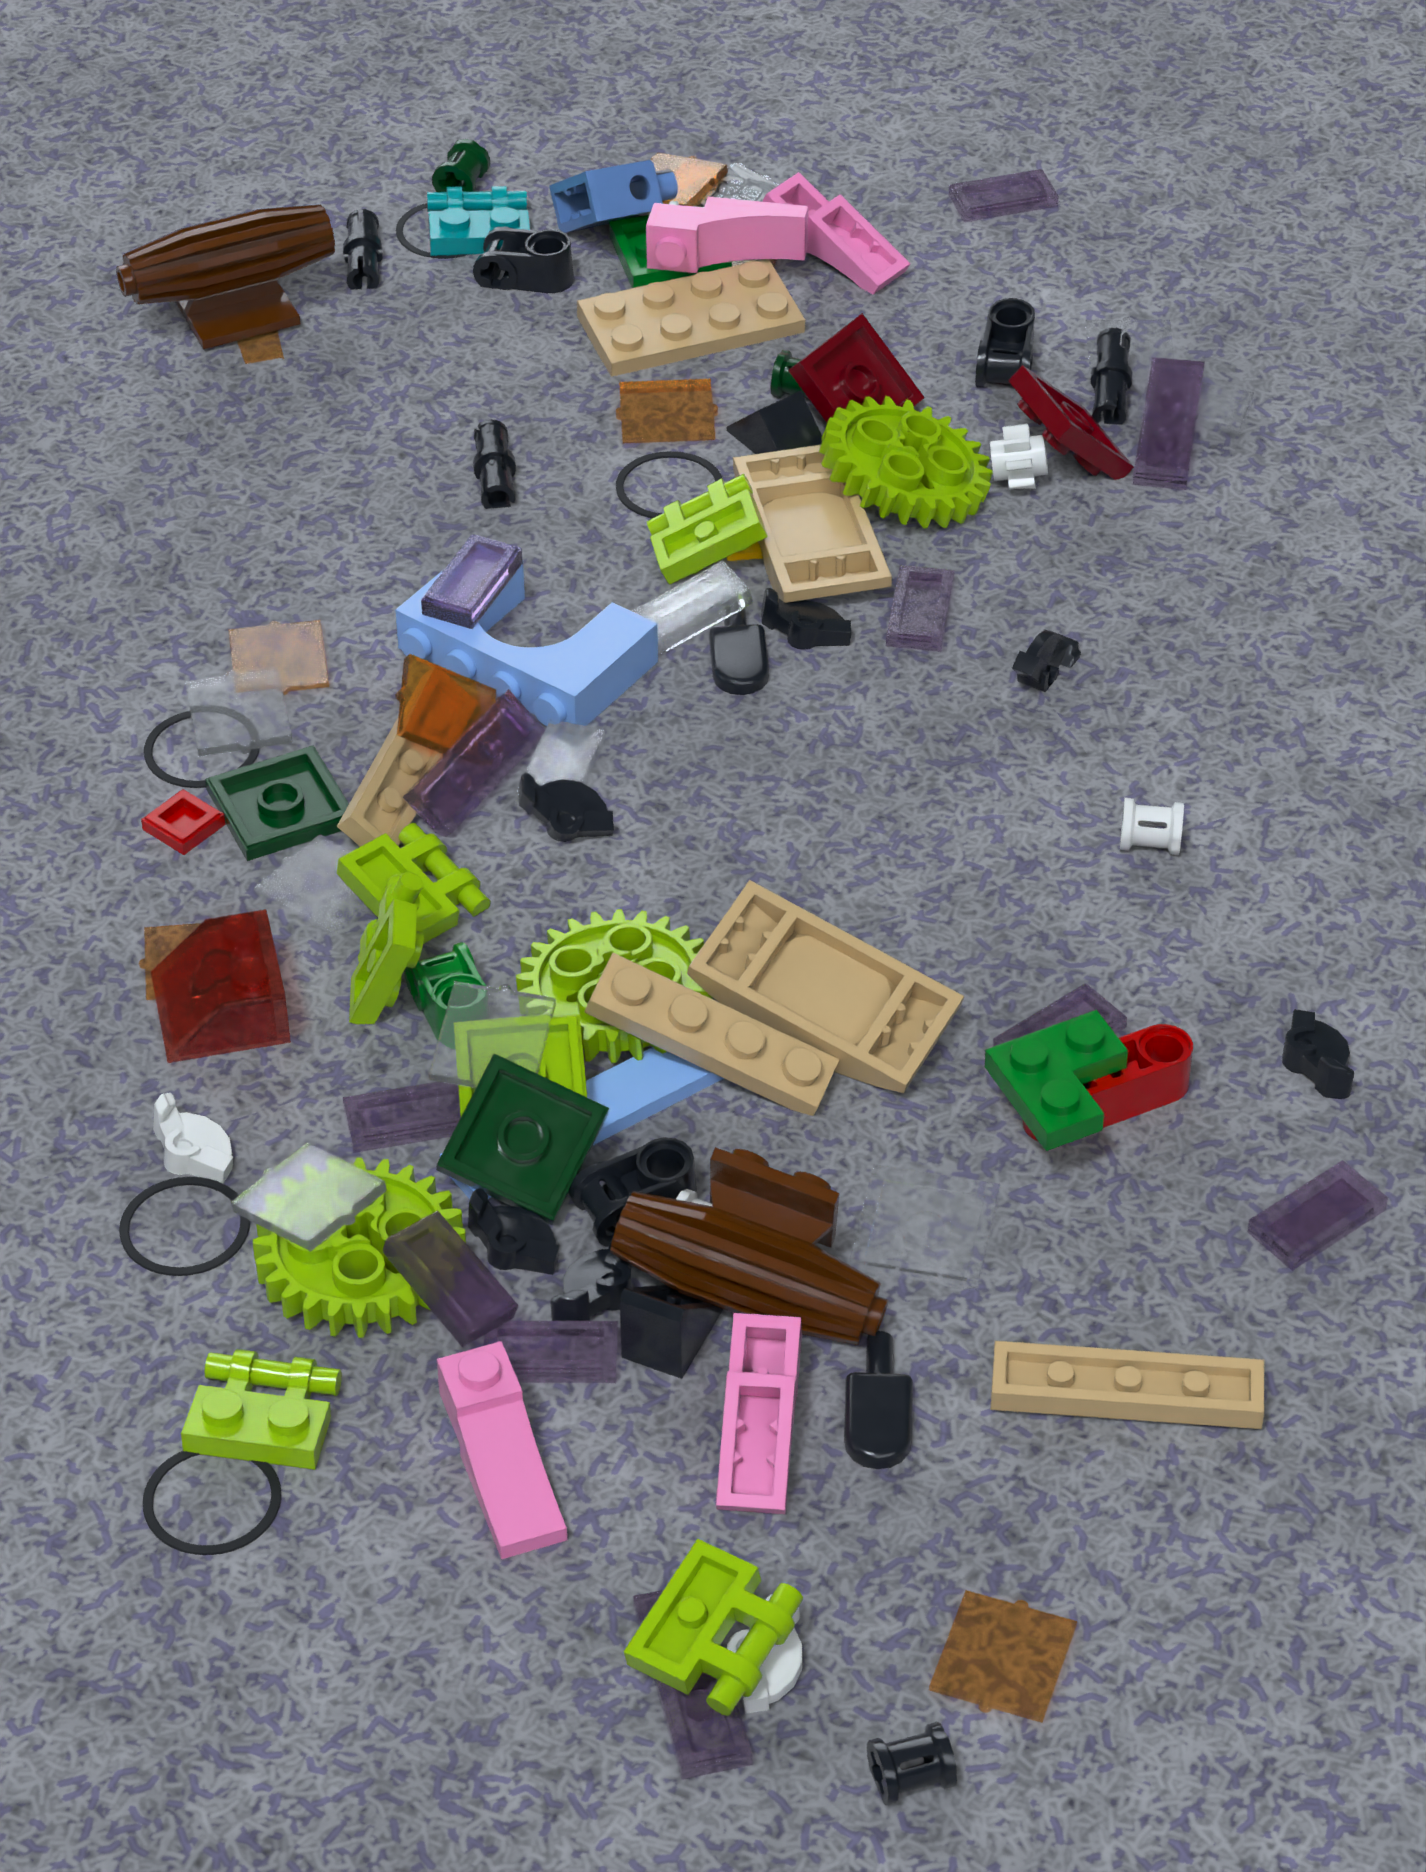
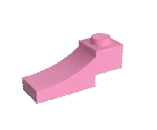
(723, 232)
(842, 236)
(759, 1413)
(500, 1449)

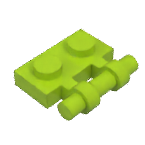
(706, 528)
(382, 862)
(386, 950)
(261, 1425)
(695, 1615)

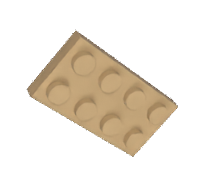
(689, 317)

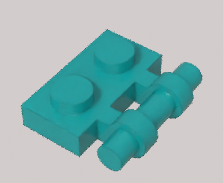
(463, 219)

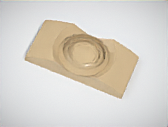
(815, 533)
(824, 988)

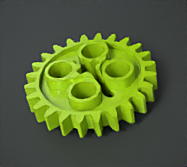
(905, 462)
(575, 961)
(348, 1273)

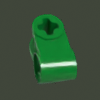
(434, 978)

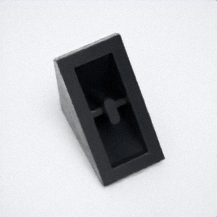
(778, 426)
(664, 1327)

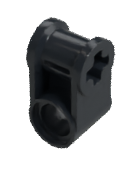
(530, 261)
(1005, 342)
(656, 1168)

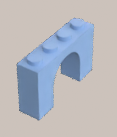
(553, 682)

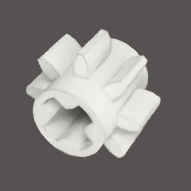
(1019, 457)

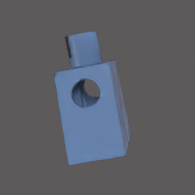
(610, 194)

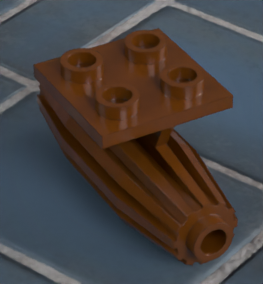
(229, 270)
(754, 1248)

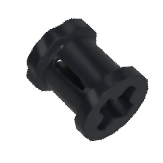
(937, 1766)

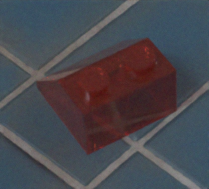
(222, 989)

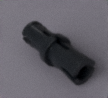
(362, 250)
(1111, 376)
(494, 464)

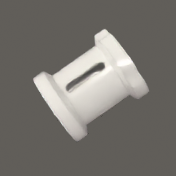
(1168, 817)

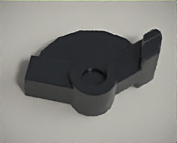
(805, 622)
(1041, 661)
(566, 808)
(1318, 1053)
(512, 1236)
(591, 1286)

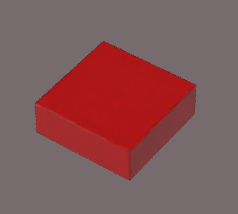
(183, 821)

